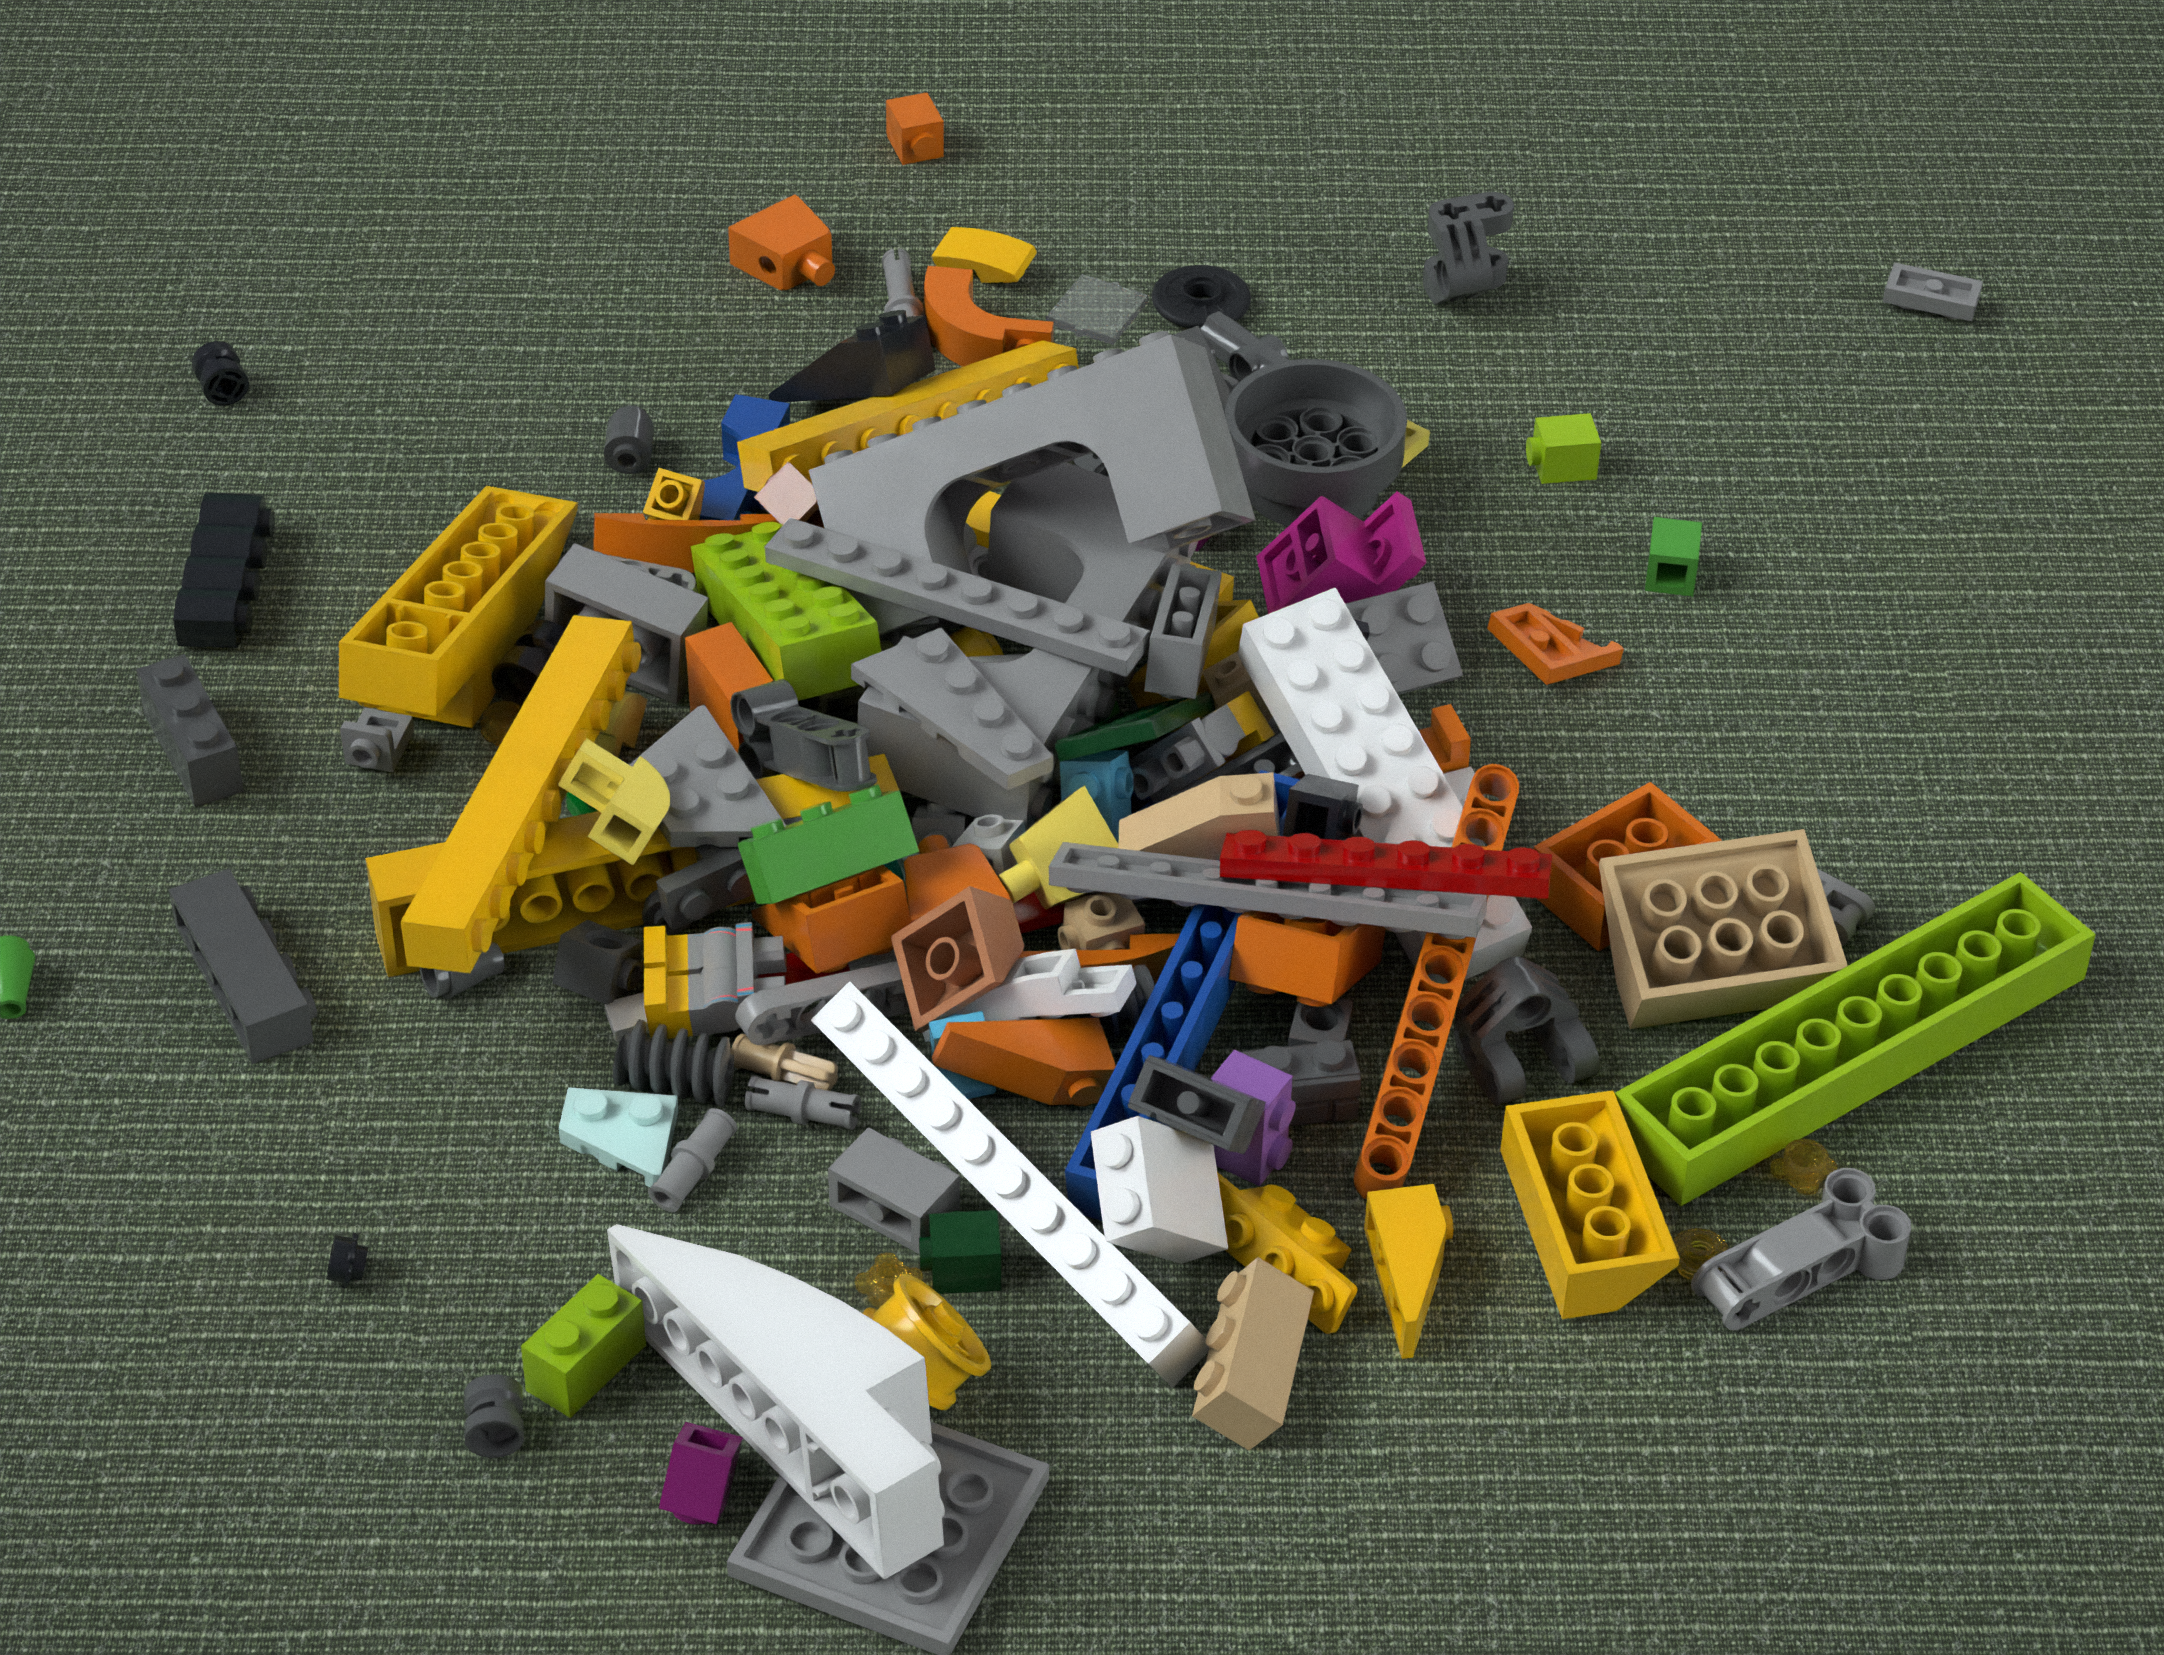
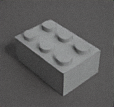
(659, 611)

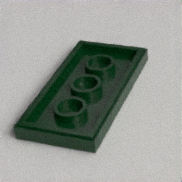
(1134, 726)

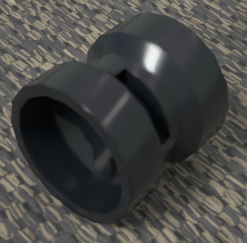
(220, 373)

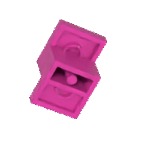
(1338, 550)

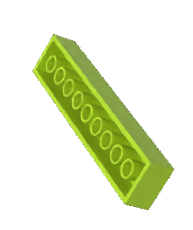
(1852, 1036)

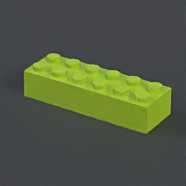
(789, 620)

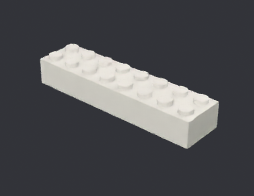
(1355, 729)

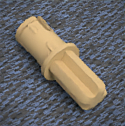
(784, 1063)

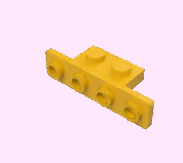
(1274, 1228)

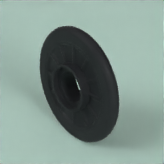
(1175, 290)

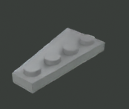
(958, 704)

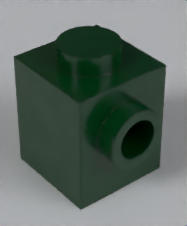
(962, 1252)

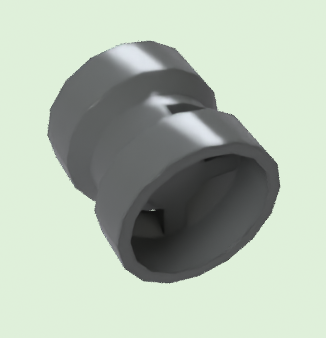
(491, 1406)

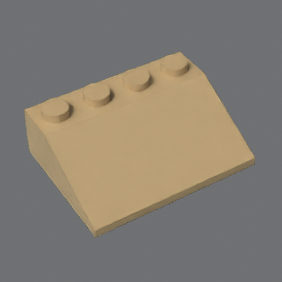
(1717, 927)

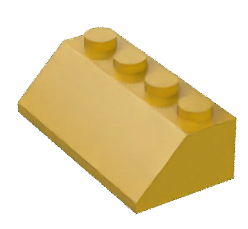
(1586, 1201)

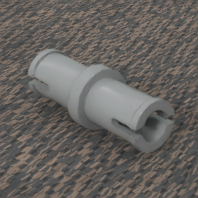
(803, 1102)
(692, 1160)

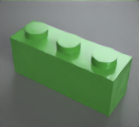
(827, 844)

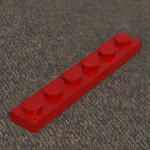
(1386, 865)

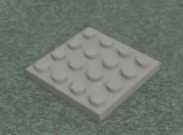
(933, 1599)

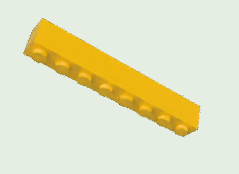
(853, 425)

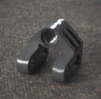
(1464, 260)
(1513, 999)

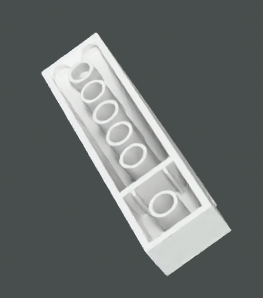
(803, 1382)

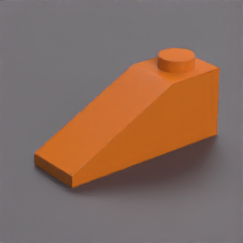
(1033, 1058)

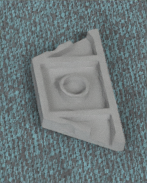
(708, 785)

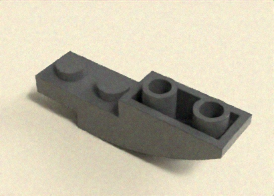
(707, 885)

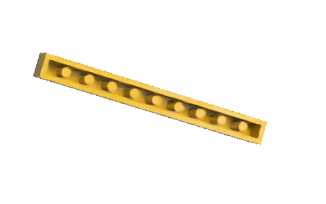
(518, 796)

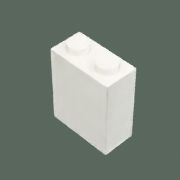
(1158, 1190)

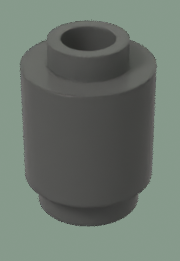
(629, 440)

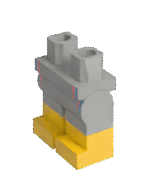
(1199, 748)
(706, 976)

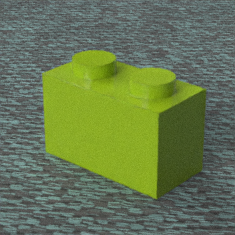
(583, 1345)

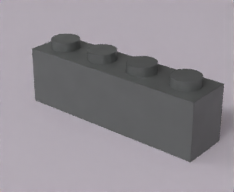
(243, 966)

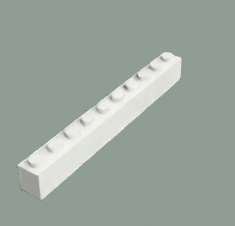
(1013, 1185)

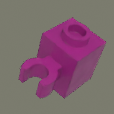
(700, 1474)

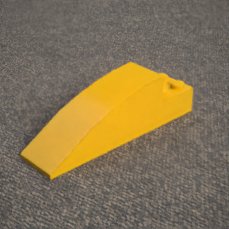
(457, 610)

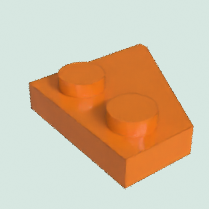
(1549, 644)

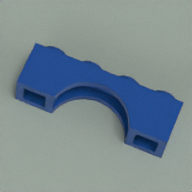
(746, 417)

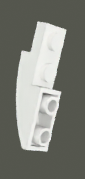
(1053, 987)

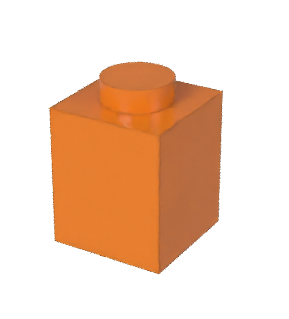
(915, 128)

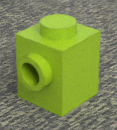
(1564, 448)

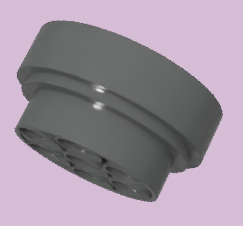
(1315, 433)

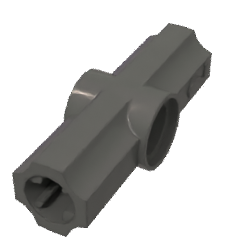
(1241, 348)

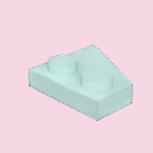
(621, 1128)

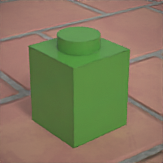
(1673, 556)

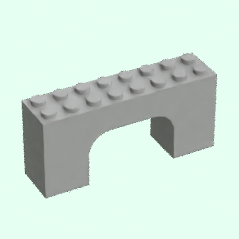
(1142, 412)
(1065, 543)

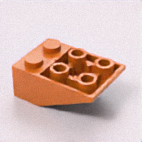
(840, 919)

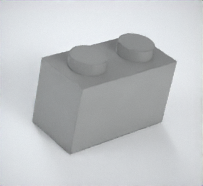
(891, 1188)

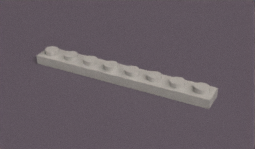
(958, 596)
(1198, 881)

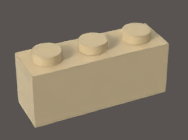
(1252, 1353)

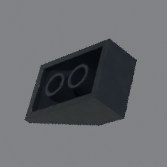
(868, 364)

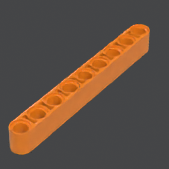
(1430, 1003)

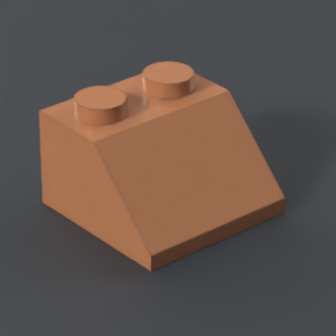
(956, 953)

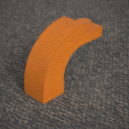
(963, 329)

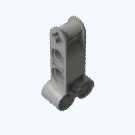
(1807, 1252)

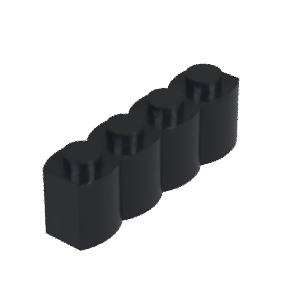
(223, 570)

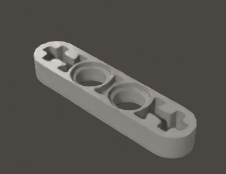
(776, 1012)

